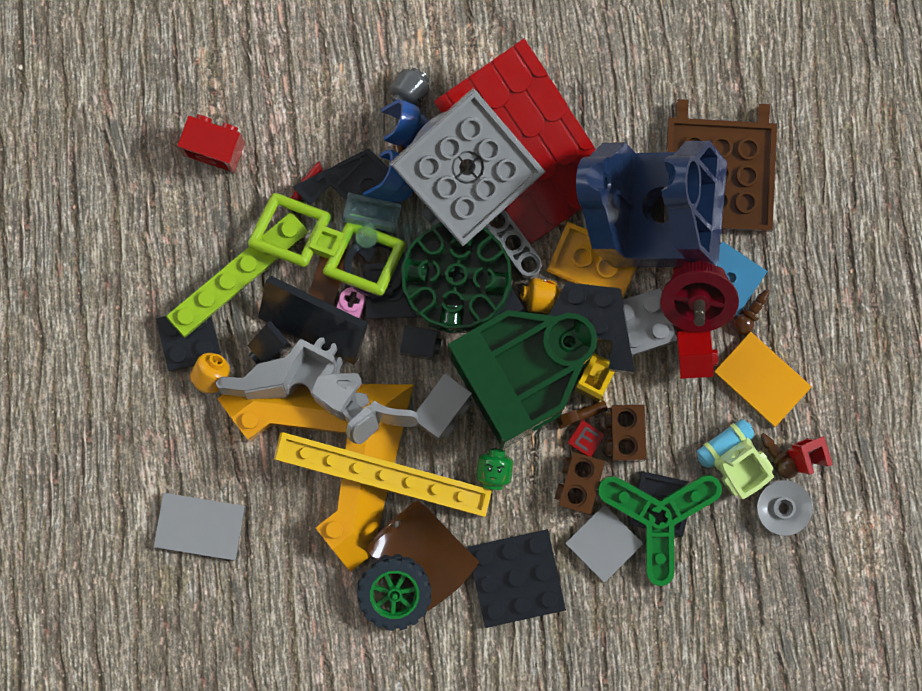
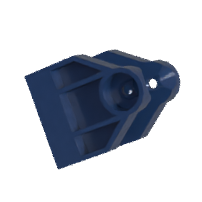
(621, 187)

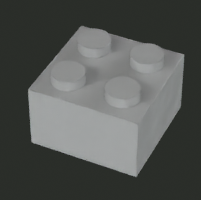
(647, 324)
(443, 407)

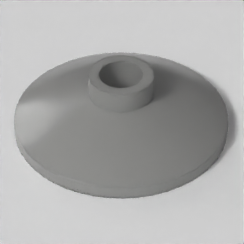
(798, 505)

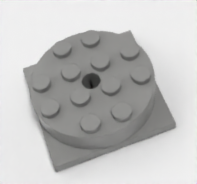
(496, 174)

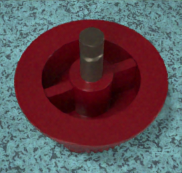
(699, 297)

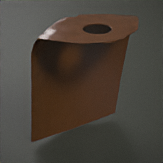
(430, 545)

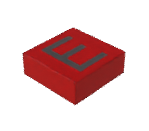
(586, 439)

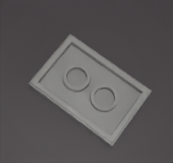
(199, 526)

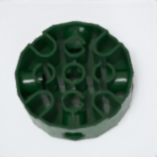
(461, 304)

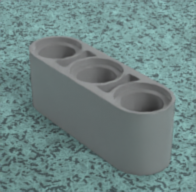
(523, 253)

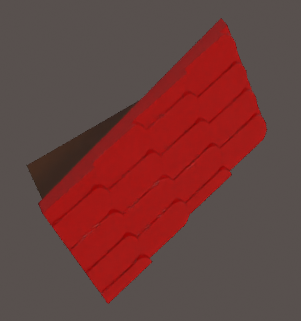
(539, 118)

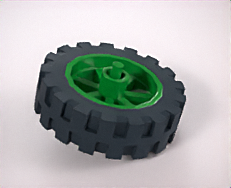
(392, 565)

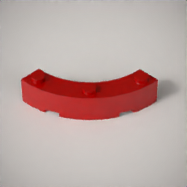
(695, 353)

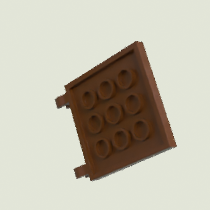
(750, 163)

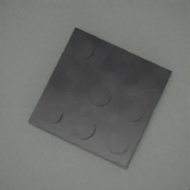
(517, 578)

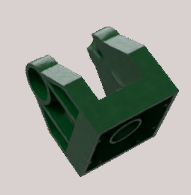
(522, 368)

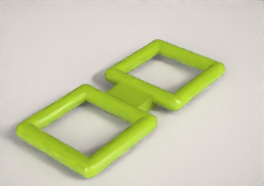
(325, 243)

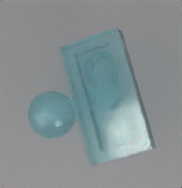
(370, 214)

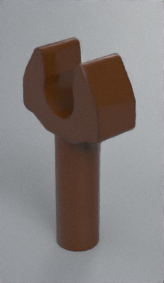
(573, 417)

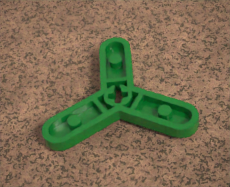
(677, 507)

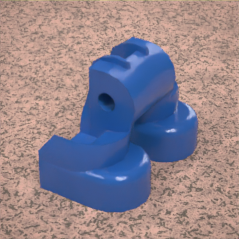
(410, 122)

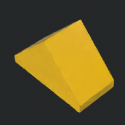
(595, 378)

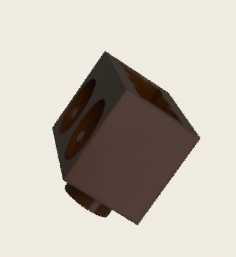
(635, 433)
(587, 485)

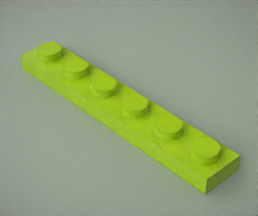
(234, 277)

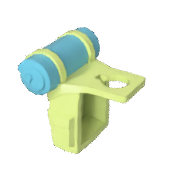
(737, 459)

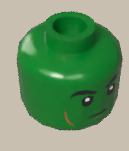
(494, 469)

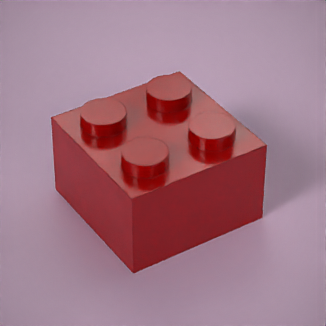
(211, 143)

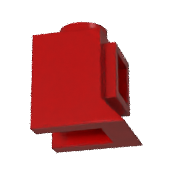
(810, 452)

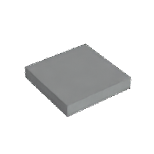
(604, 543)

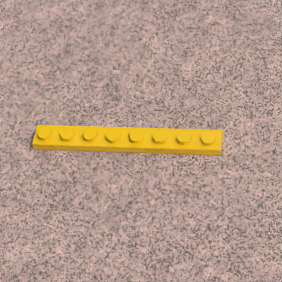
(382, 474)

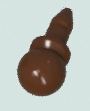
(744, 322)
(785, 465)

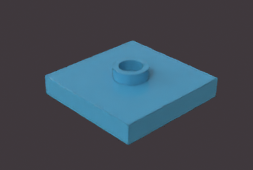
(741, 272)

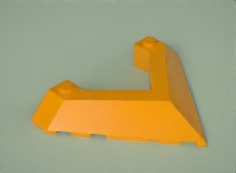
(359, 505)

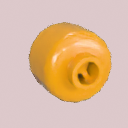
(540, 295)
(207, 372)

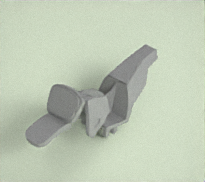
(329, 387)

